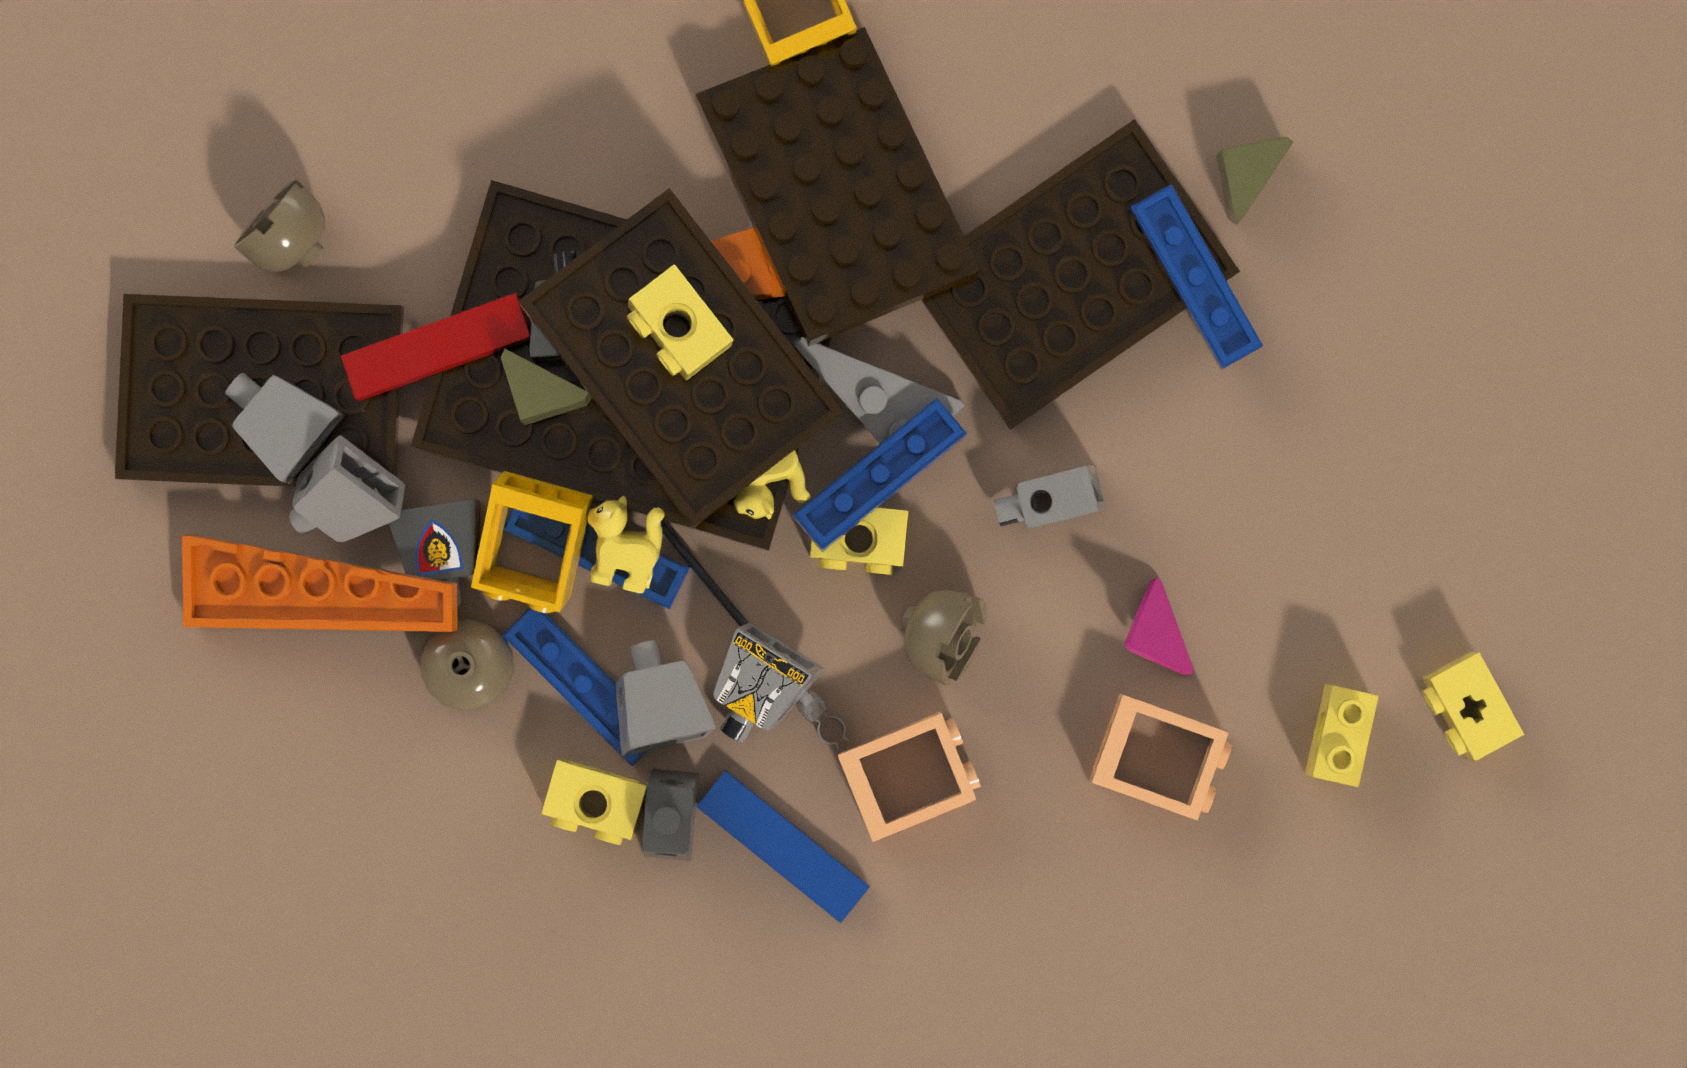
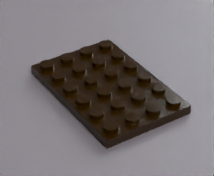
(836, 186)
(1066, 278)
(190, 349)
(727, 420)

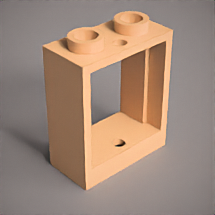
(1115, 740)
(863, 793)

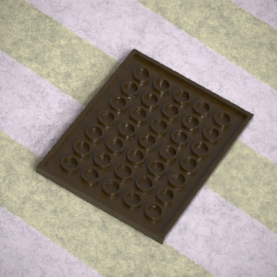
(472, 408)

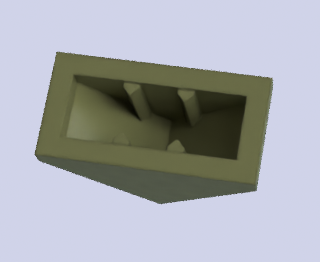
(1246, 171)
(539, 392)

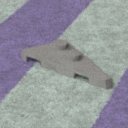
(871, 393)

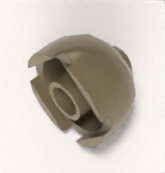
(285, 231)
(941, 633)
(489, 666)

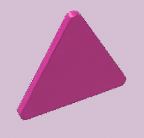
(1156, 632)

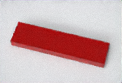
(436, 347)

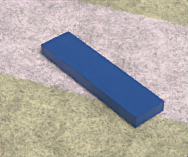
(1196, 276)
(879, 475)
(553, 534)
(570, 673)
(783, 846)

